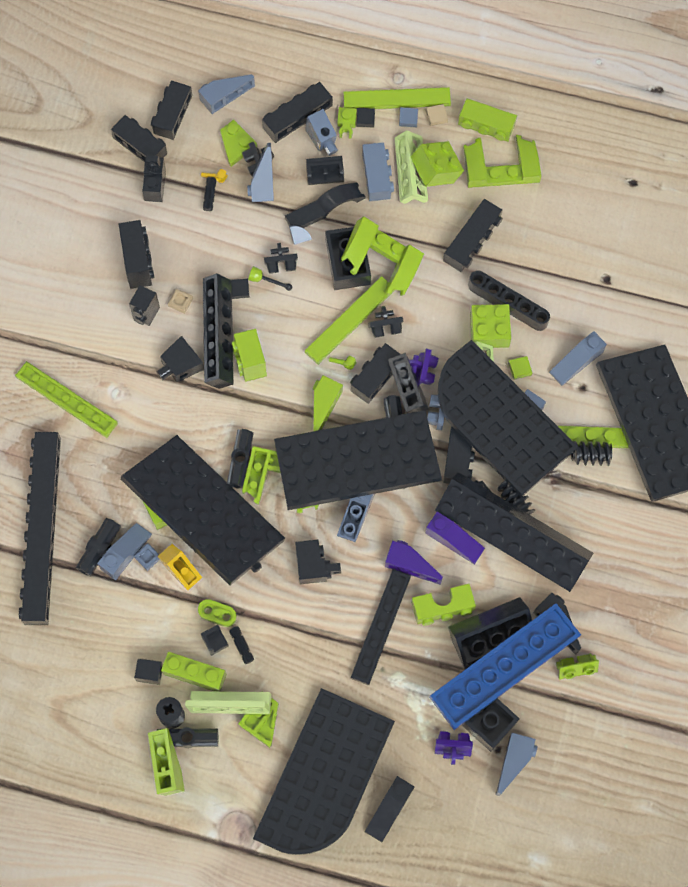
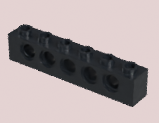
(218, 331)

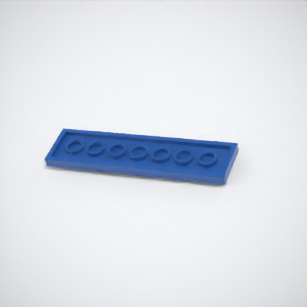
(504, 666)

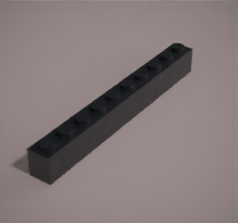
(41, 529)

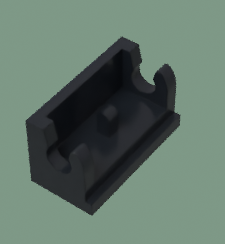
(325, 170)

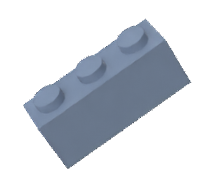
(377, 171)

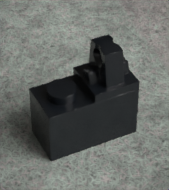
(154, 179)
(311, 565)

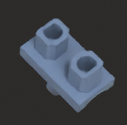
(435, 418)

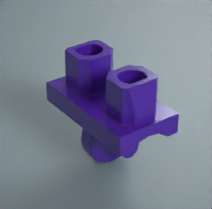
(420, 366)
(453, 748)

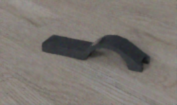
(324, 205)

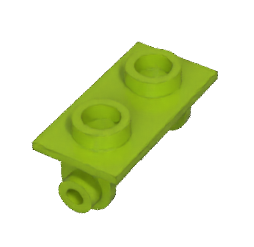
(586, 665)

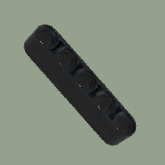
(504, 292)

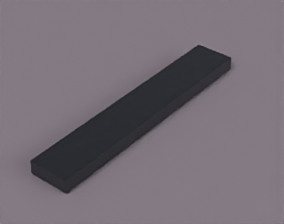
(380, 627)

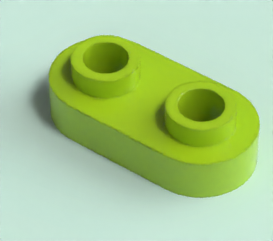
(217, 613)

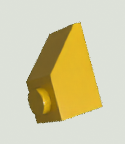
(179, 566)

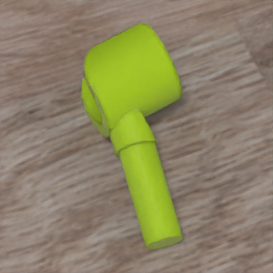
(349, 363)

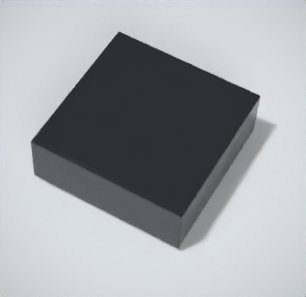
(365, 117)
(240, 288)

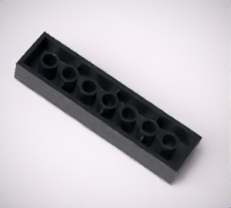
(514, 531)

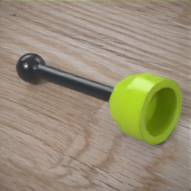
(257, 275)

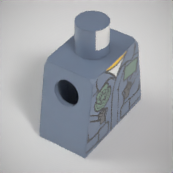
(321, 132)

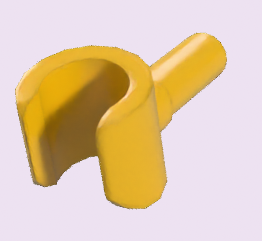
(220, 176)

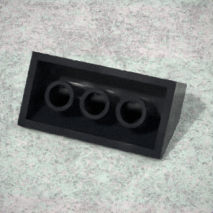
(487, 630)

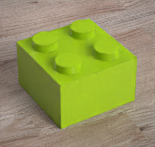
(437, 163)
(491, 325)
(249, 355)

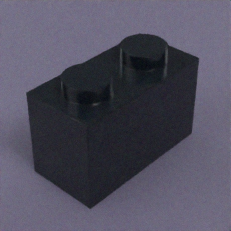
(144, 305)

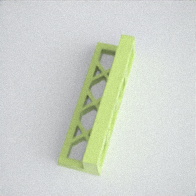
(406, 169)
(229, 702)

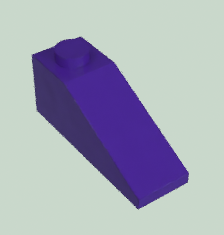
(454, 538)
(407, 560)

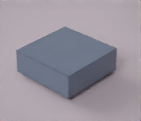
(408, 117)
(147, 557)

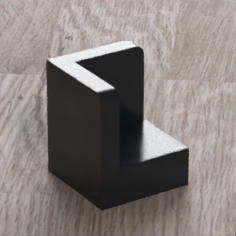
(214, 640)
(148, 671)

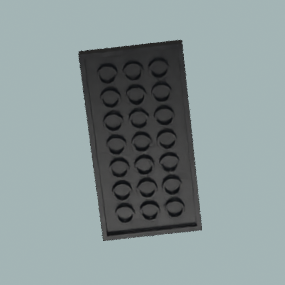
(652, 417)
(357, 460)
(203, 509)

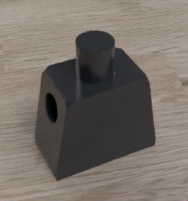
(179, 361)

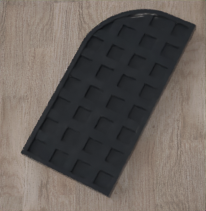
(500, 419)
(324, 776)

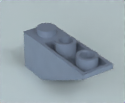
(355, 517)

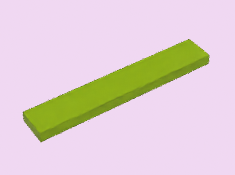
(397, 98)
(348, 321)
(66, 399)

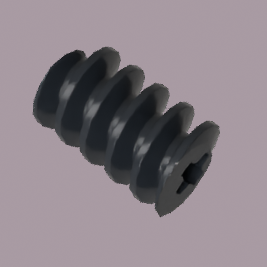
(591, 453)
(514, 498)
(171, 720)

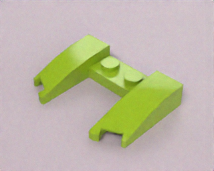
(481, 176)
(366, 236)
(260, 463)

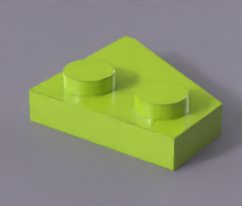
(235, 141)
(261, 725)

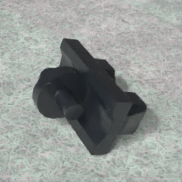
(253, 154)
(289, 259)
(377, 326)

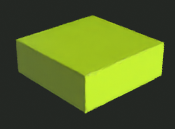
(520, 367)

